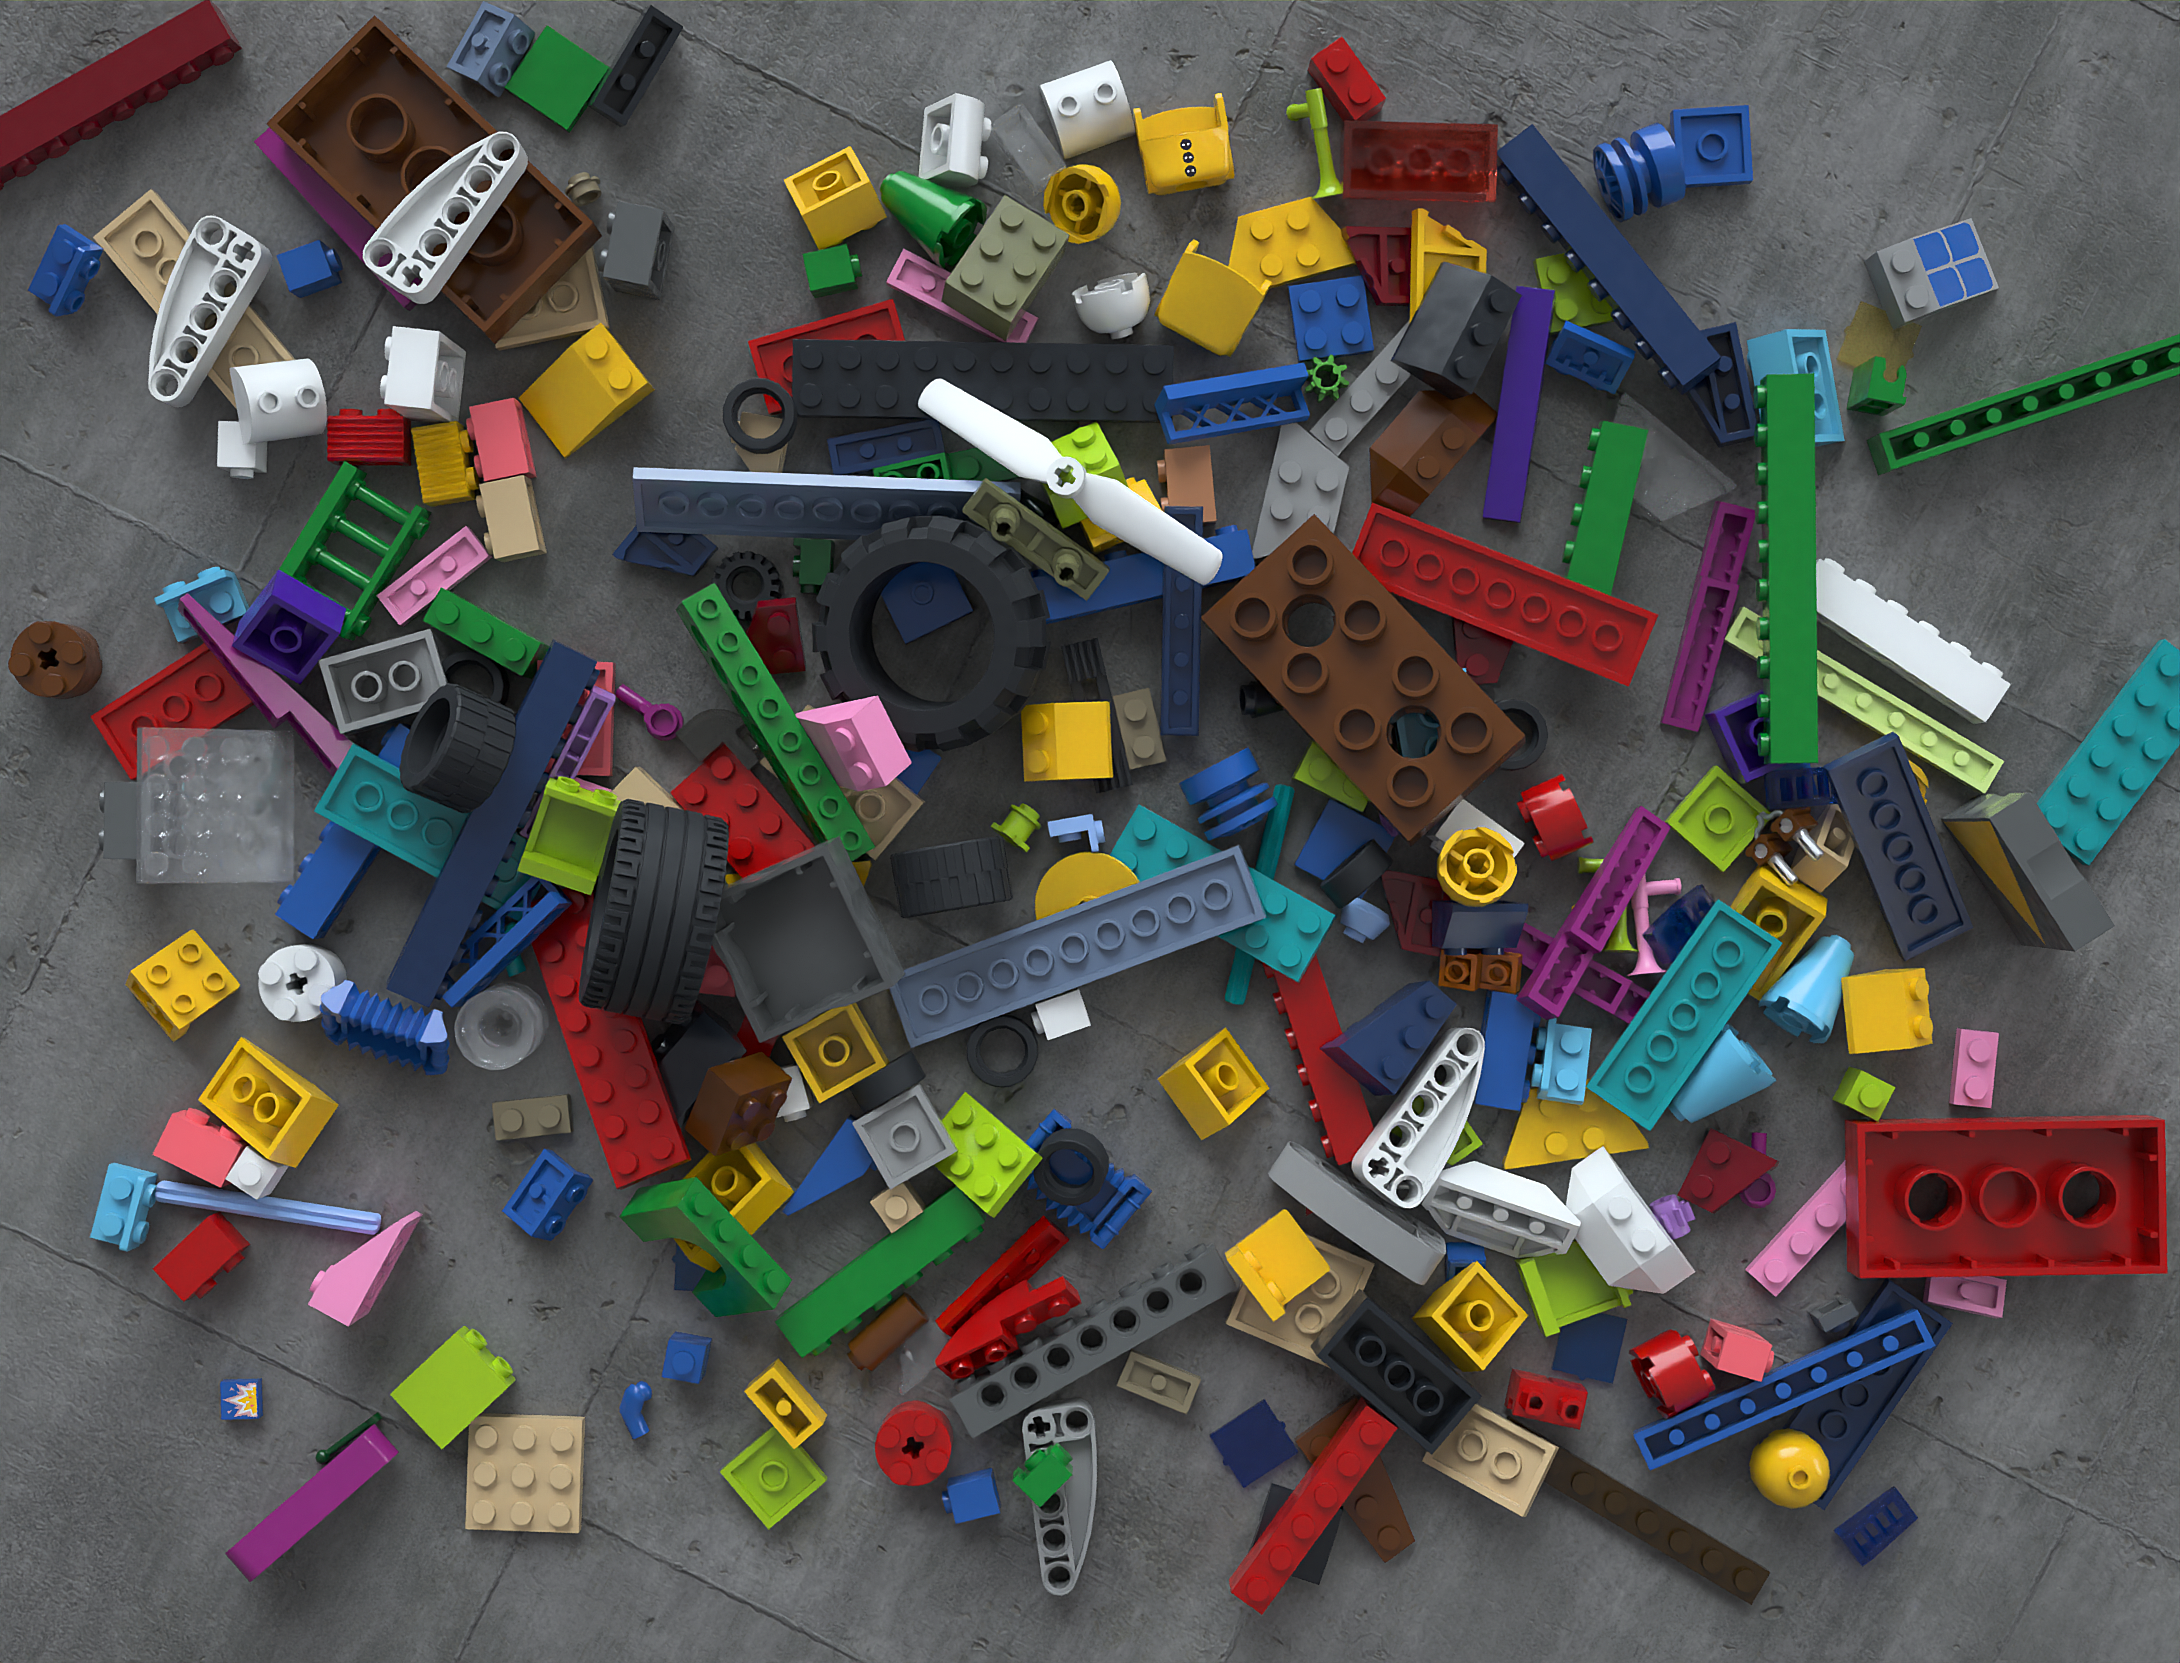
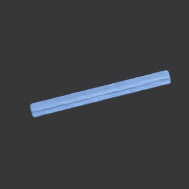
(268, 1207)

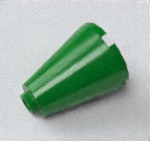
(933, 215)

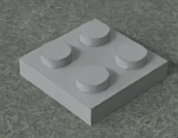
(904, 1136)

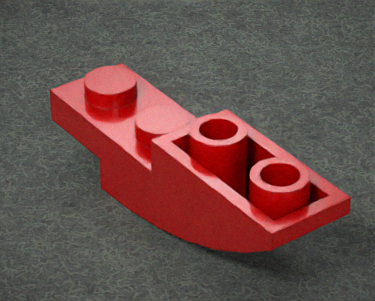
(993, 1328)

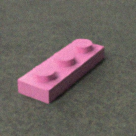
(441, 568)

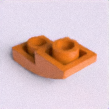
(1481, 971)

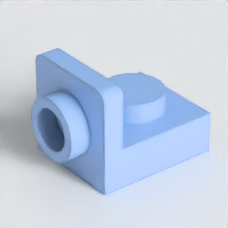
(1070, 828)

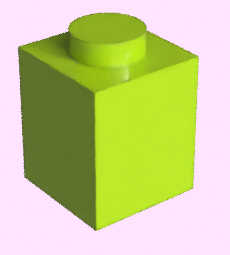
(1863, 1093)

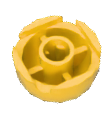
(1082, 202)
(1476, 867)
(1790, 1468)

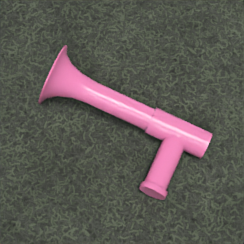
(1646, 962)

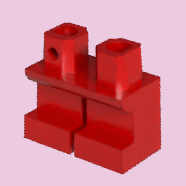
(1546, 1398)

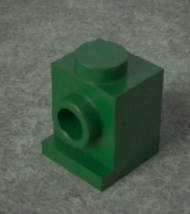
(813, 563)

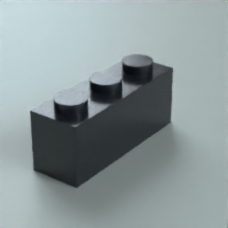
(635, 66)

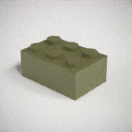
(1005, 268)

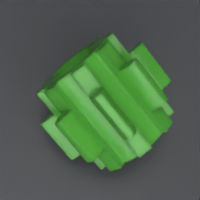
(1335, 375)

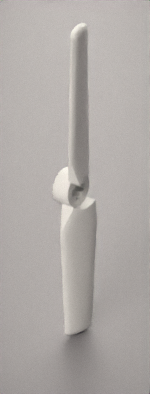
(1101, 498)

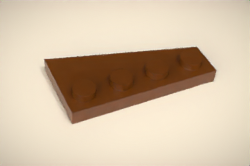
(1373, 1500)

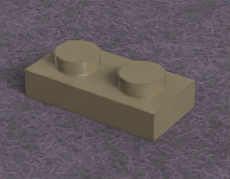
(1139, 728)
(532, 1117)
(1158, 1381)

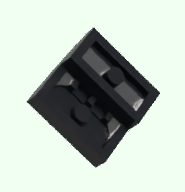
(1315, 1561)

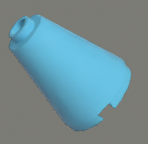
(1811, 990)
(1722, 1077)

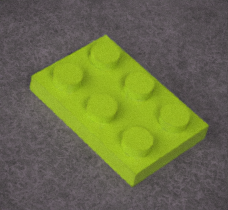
(989, 1155)

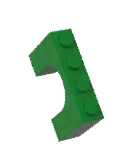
(690, 1212)

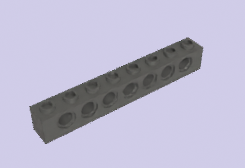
(982, 1414)

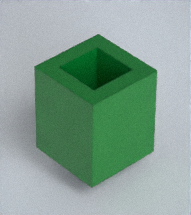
(832, 270)

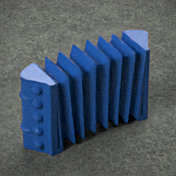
(385, 1029)
(1109, 1208)

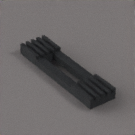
(1085, 662)

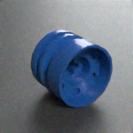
(1639, 172)
(1228, 794)

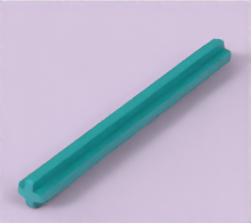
(1266, 864)

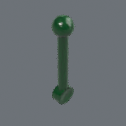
(323, 1456)

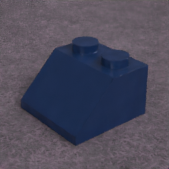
(1485, 927)

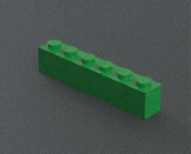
(1605, 505)
(880, 1270)

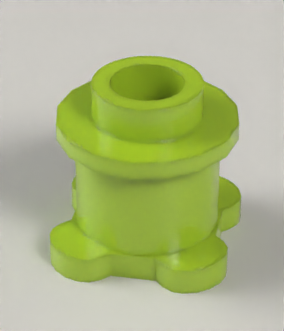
(1018, 826)

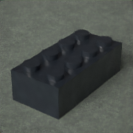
(1395, 1371)

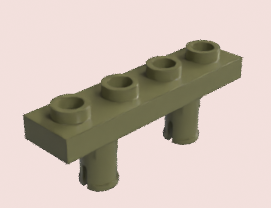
(1035, 539)

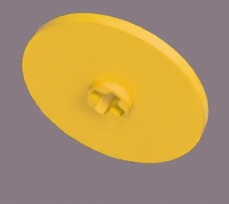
(1080, 879)

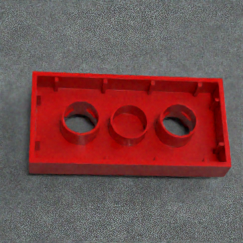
(2006, 1196)

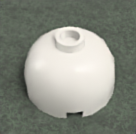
(1114, 304)

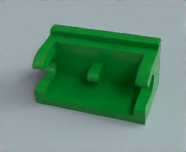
(1871, 391)

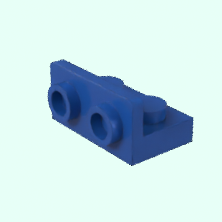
(66, 270)
(1590, 357)
(547, 1196)

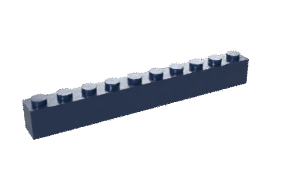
(489, 828)

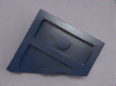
(667, 551)

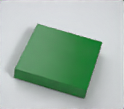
(557, 78)

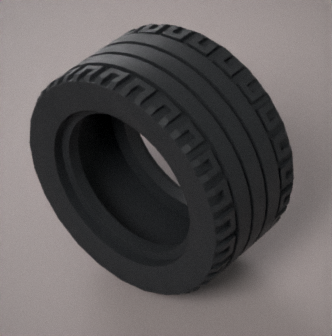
(654, 912)

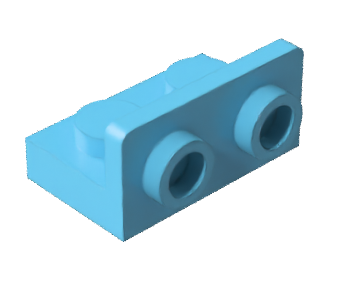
(214, 590)
(1563, 1062)
(124, 1206)

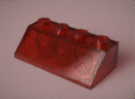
(1418, 161)

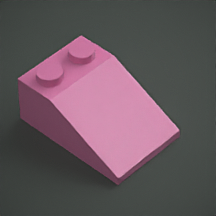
(856, 743)
(355, 1282)

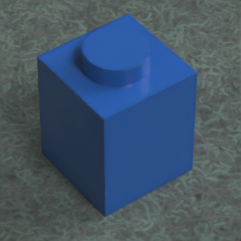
(310, 268)
(686, 1357)
(972, 1496)

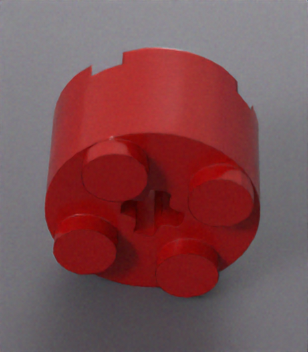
(1555, 818)
(1670, 1372)
(903, 1462)

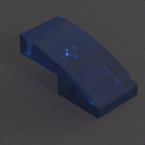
(1677, 924)

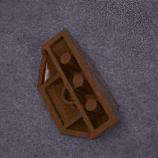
(1424, 447)

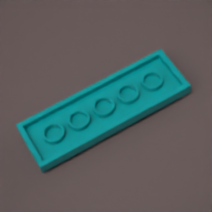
(2117, 757)
(375, 805)
(1282, 940)
(1684, 1014)

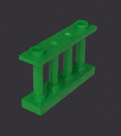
(329, 519)

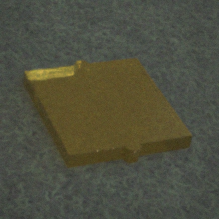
(1873, 335)

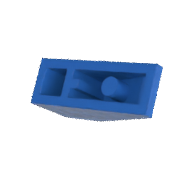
(839, 1164)

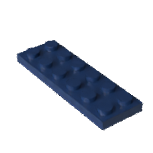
(1898, 846)
(1853, 1414)

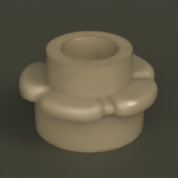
(583, 189)

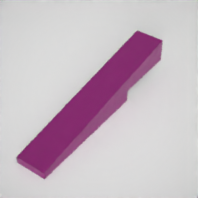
(327, 203)
(1708, 615)
(267, 690)
(1594, 915)
(1598, 983)

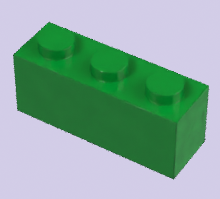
(485, 633)

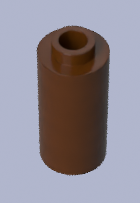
(886, 1333)

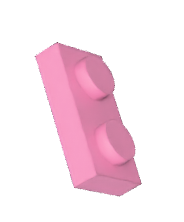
(1973, 1068)
(1969, 1294)

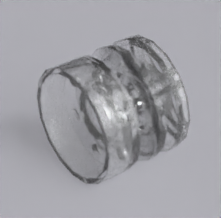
(483, 1037)

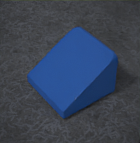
(1461, 1255)

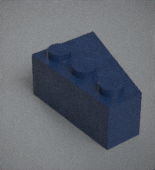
(1725, 395)
(1392, 1037)

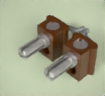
(1773, 847)

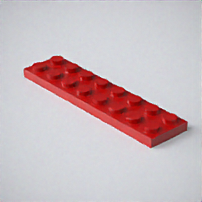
(1504, 595)
(609, 1059)

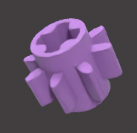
(1673, 1215)

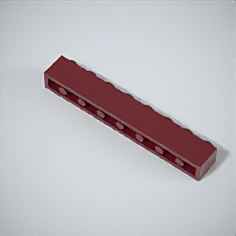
(113, 88)

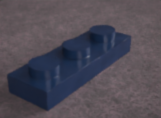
(884, 446)

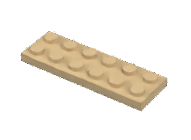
(146, 247)

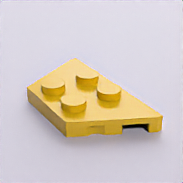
(1288, 244)
(1437, 244)
(1568, 1131)

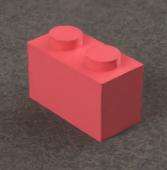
(500, 440)
(200, 1146)
(1737, 1350)

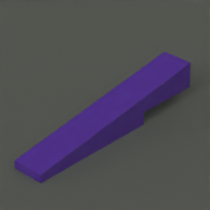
(1519, 404)

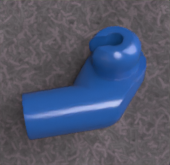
(631, 1408)

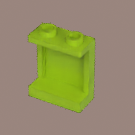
(569, 835)
(1567, 1288)
(454, 1386)

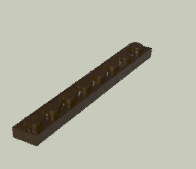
(1653, 1523)

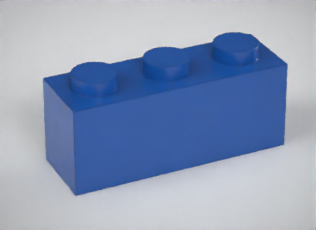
(1507, 1052)

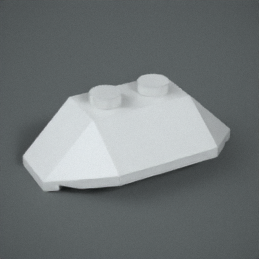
(1500, 1211)
(1621, 1230)

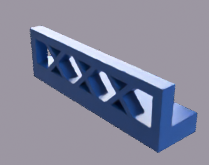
(1228, 391)
(507, 945)

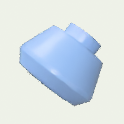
(1363, 920)

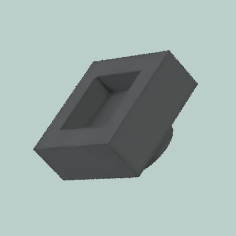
(1834, 1314)

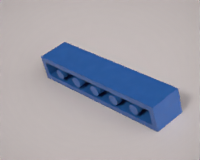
(1140, 578)
(336, 866)

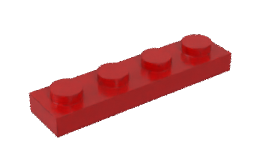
(1012, 1267)

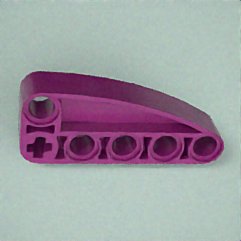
(311, 1503)

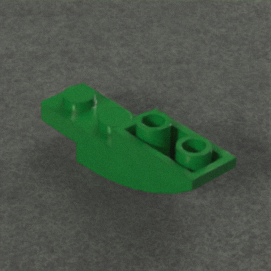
(960, 465)

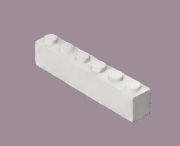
(1905, 645)

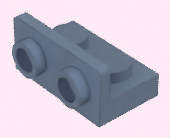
(491, 48)

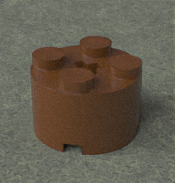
(35, 654)

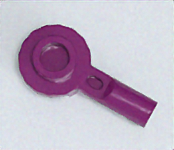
(661, 719)
(1764, 1189)

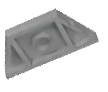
(1301, 483)

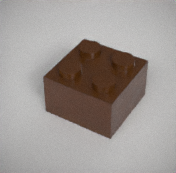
(738, 1103)

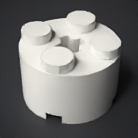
(284, 969)

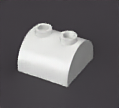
(1088, 109)
(953, 142)
(279, 400)

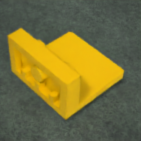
(181, 983)
(1277, 1262)

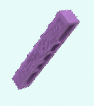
(577, 743)

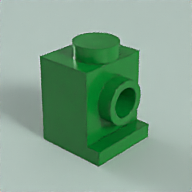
(1044, 1473)

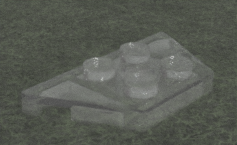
(1671, 471)

